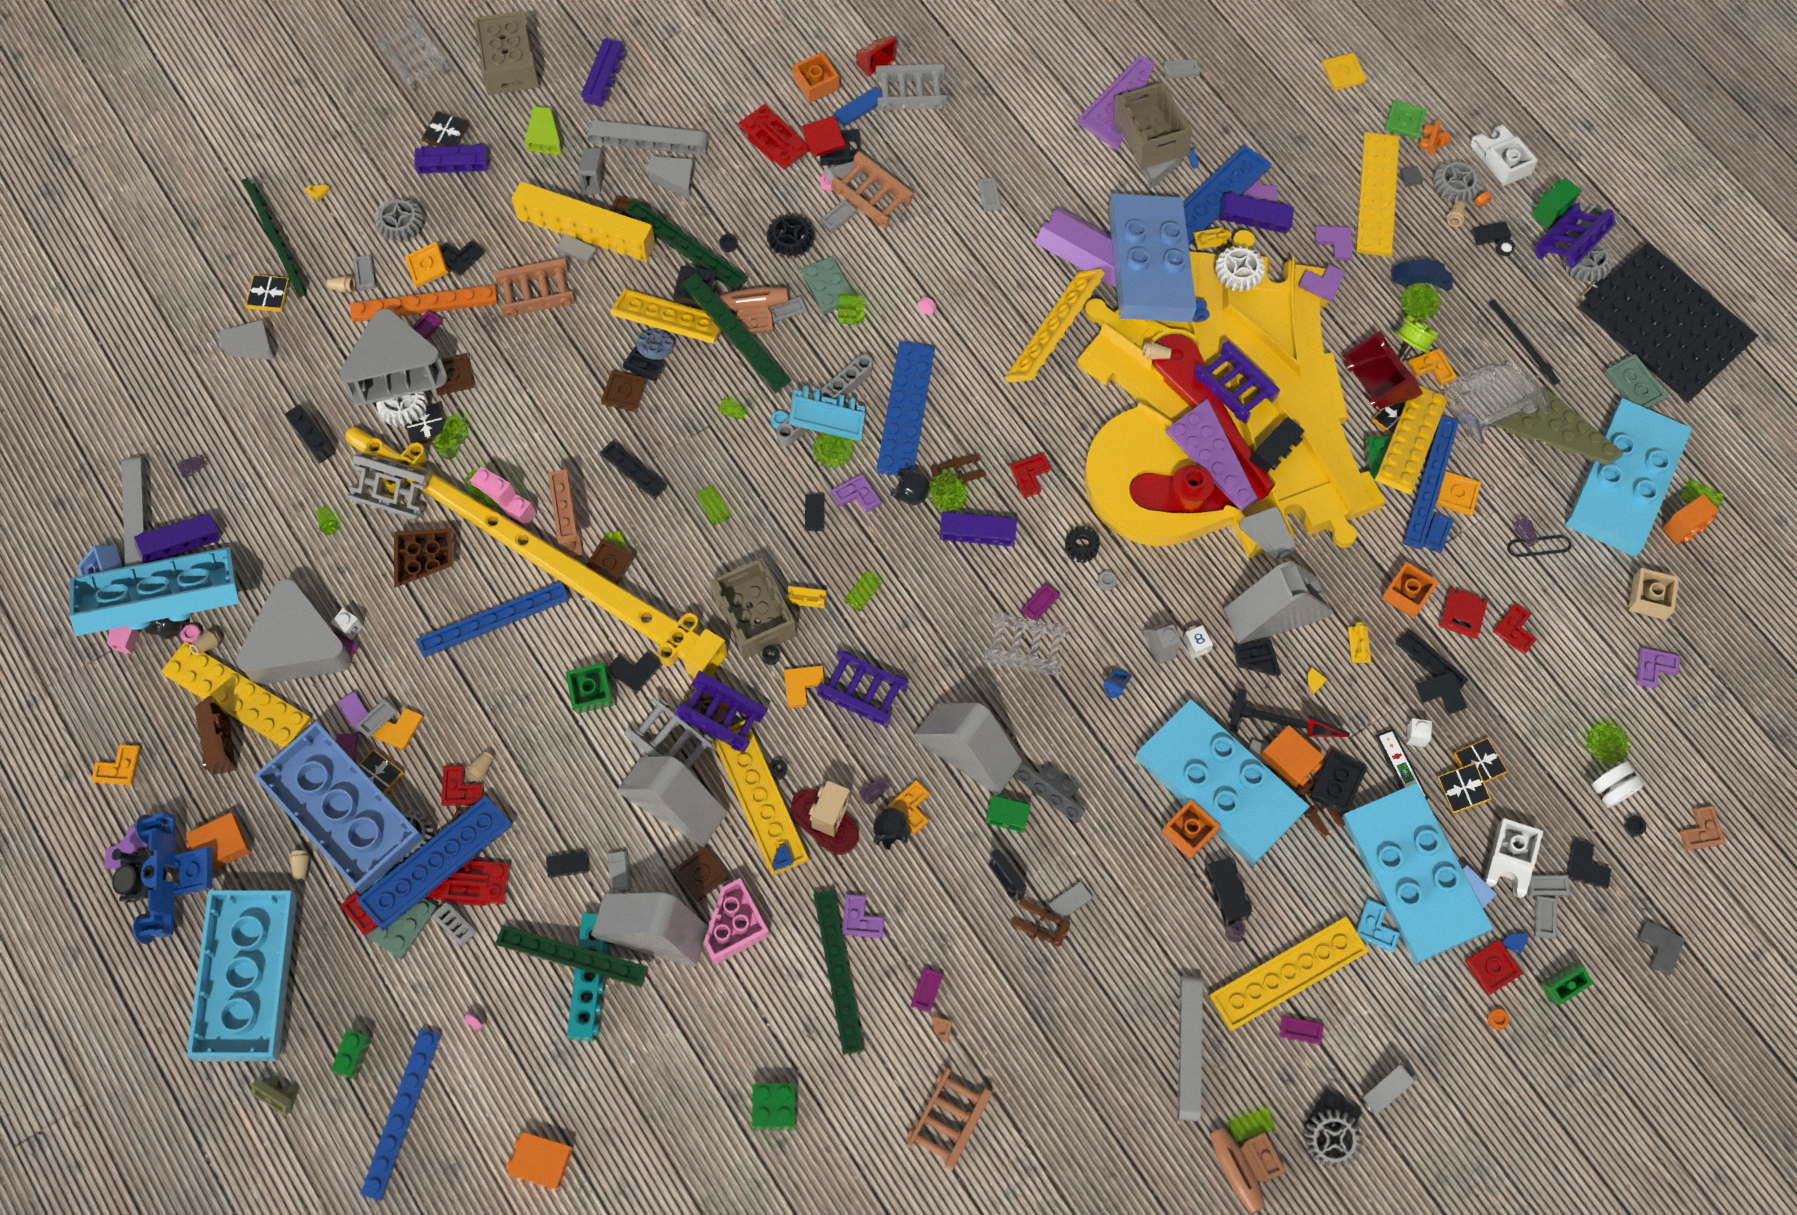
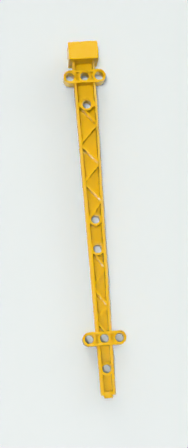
(697, 651)

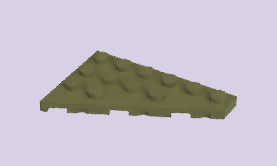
(1563, 430)

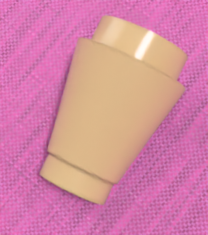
(1457, 214)
(343, 284)
(1155, 351)
(205, 642)
(479, 767)
(299, 864)

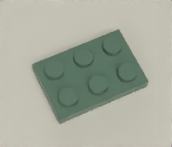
(826, 283)
(1636, 382)
(404, 932)

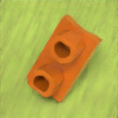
(1436, 136)

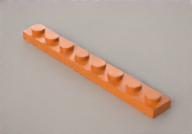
(421, 303)

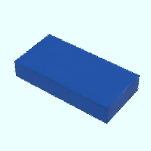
(1438, 533)

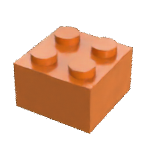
(815, 77)
(1691, 520)
(1410, 590)
(1190, 829)

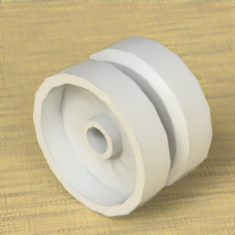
(1616, 782)

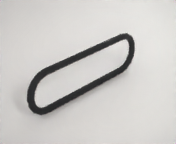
(1540, 553)

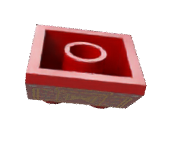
(878, 53)

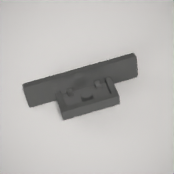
(1053, 788)

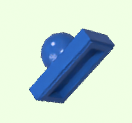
(1116, 683)

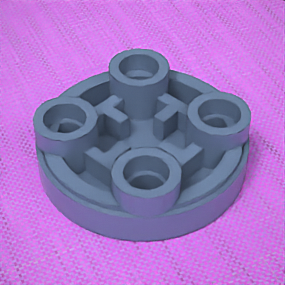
(655, 344)

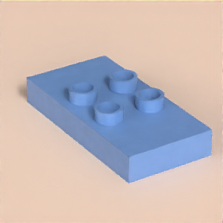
(1151, 258)
(338, 807)

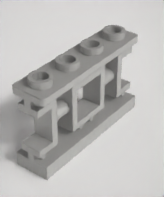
(392, 471)

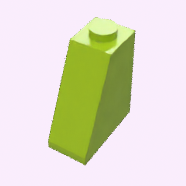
(542, 133)

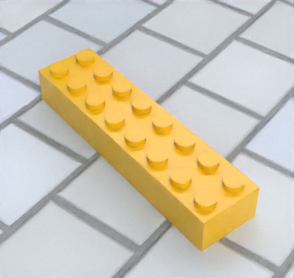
(583, 221)

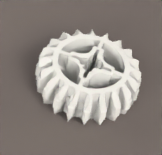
(1238, 263)
(402, 409)

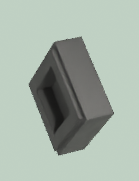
(1411, 176)

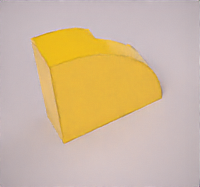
(317, 191)
(1315, 680)

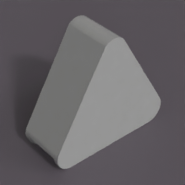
(390, 362)
(1277, 603)
(290, 640)
(971, 742)
(673, 796)
(651, 925)

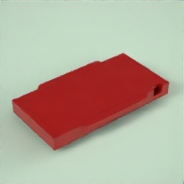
(773, 137)
(475, 884)

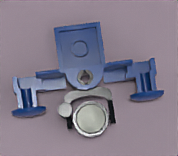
(149, 881)

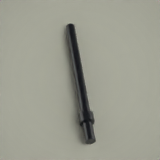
(1545, 367)

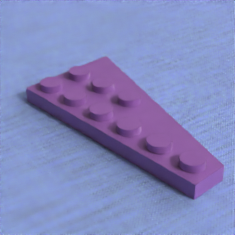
(1099, 116)
(1206, 445)

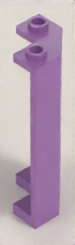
(1078, 243)

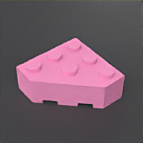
(734, 923)

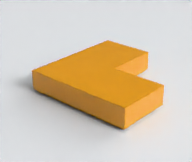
(1435, 363)
(797, 680)
(401, 733)
(120, 772)
(908, 803)

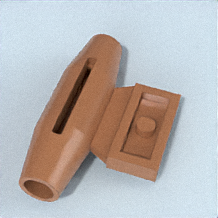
(753, 306)
(1247, 1165)

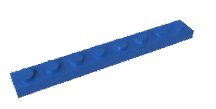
(1431, 483)
(492, 619)
(400, 1115)

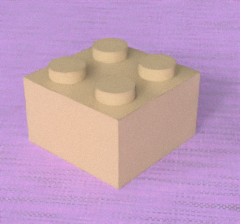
(1653, 594)
(830, 808)

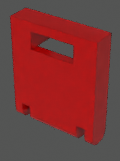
(1466, 608)

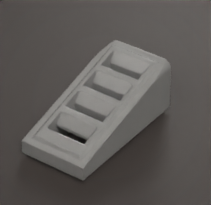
(441, 912)

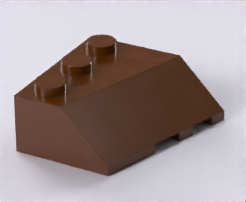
(422, 553)
(215, 736)

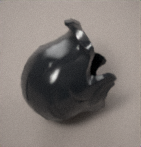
(912, 487)
(164, 628)
(890, 826)

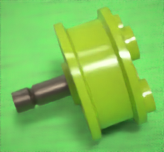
(1415, 335)

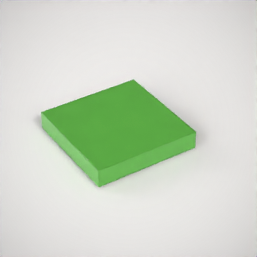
(1405, 119)

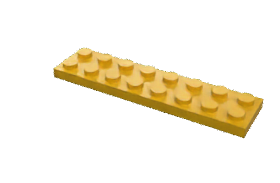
(1377, 194)
(1054, 325)
(1411, 441)
(236, 695)
(760, 801)
(1288, 974)

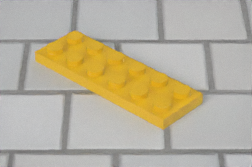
(665, 316)

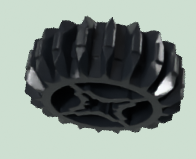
(787, 241)

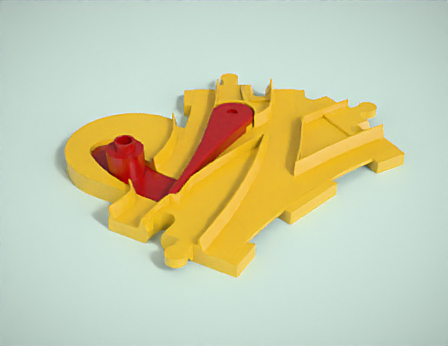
(1282, 336)

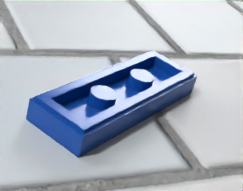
(858, 107)

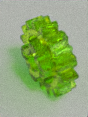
(1422, 299)
(833, 450)
(948, 492)
(1607, 744)

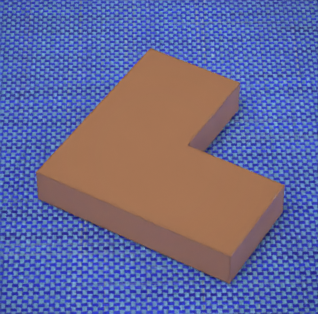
(1708, 831)

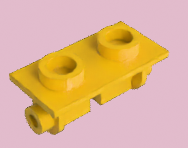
(1212, 238)
(806, 596)
(1359, 643)

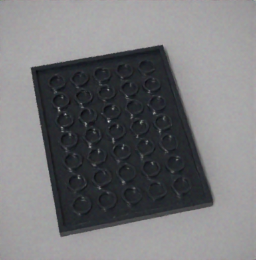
(1668, 321)

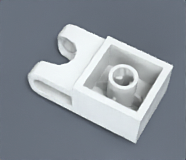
(1504, 155)
(1511, 861)

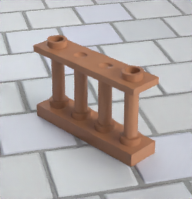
(878, 175)
(533, 272)
(565, 513)
(970, 1119)

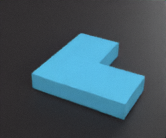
(1372, 931)

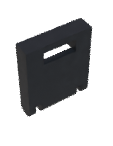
(843, 155)
(1007, 875)

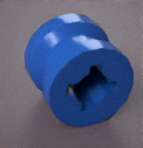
(1201, 312)

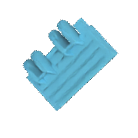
(825, 415)

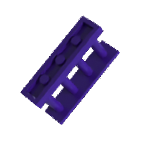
(1580, 246)
(1243, 366)
(728, 696)
(846, 699)

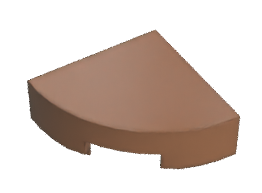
(941, 1028)

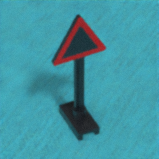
(1315, 726)

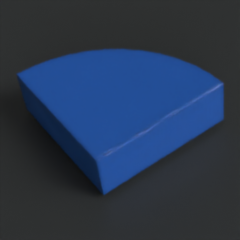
(1193, 158)
(782, 859)
(1515, 942)

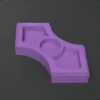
(130, 844)

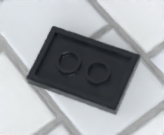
(1338, 782)

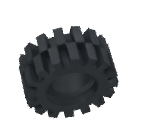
(1079, 554)

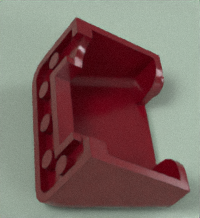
(1381, 372)

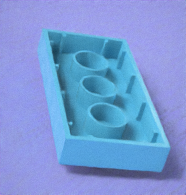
(1625, 497)
(152, 592)
(1208, 765)
(1416, 874)
(242, 976)

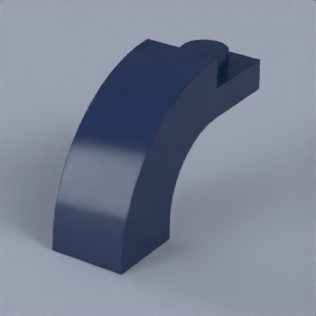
(1422, 271)

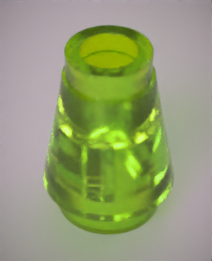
(731, 408)
(326, 521)

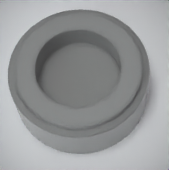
(1107, 580)

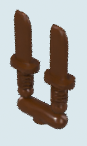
(956, 463)
(1312, 814)
(1043, 913)

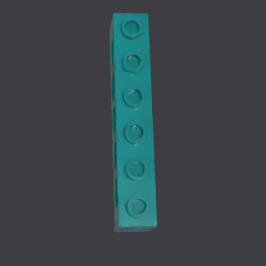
(576, 1029)

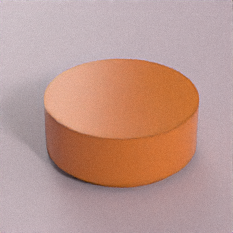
(1483, 199)
(1498, 1019)

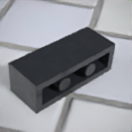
(309, 434)
(1277, 446)
(1228, 891)

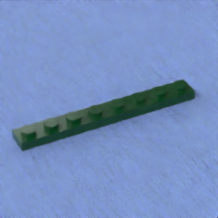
(278, 242)
(686, 245)
(735, 332)
(572, 956)
(838, 973)

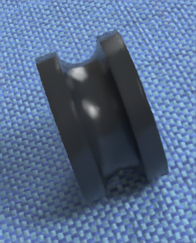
(776, 654)
(783, 768)

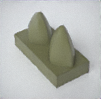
(278, 1100)

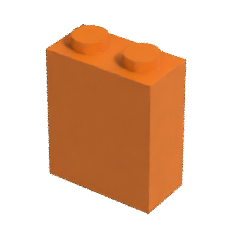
(1292, 757)
(221, 835)
(539, 1161)

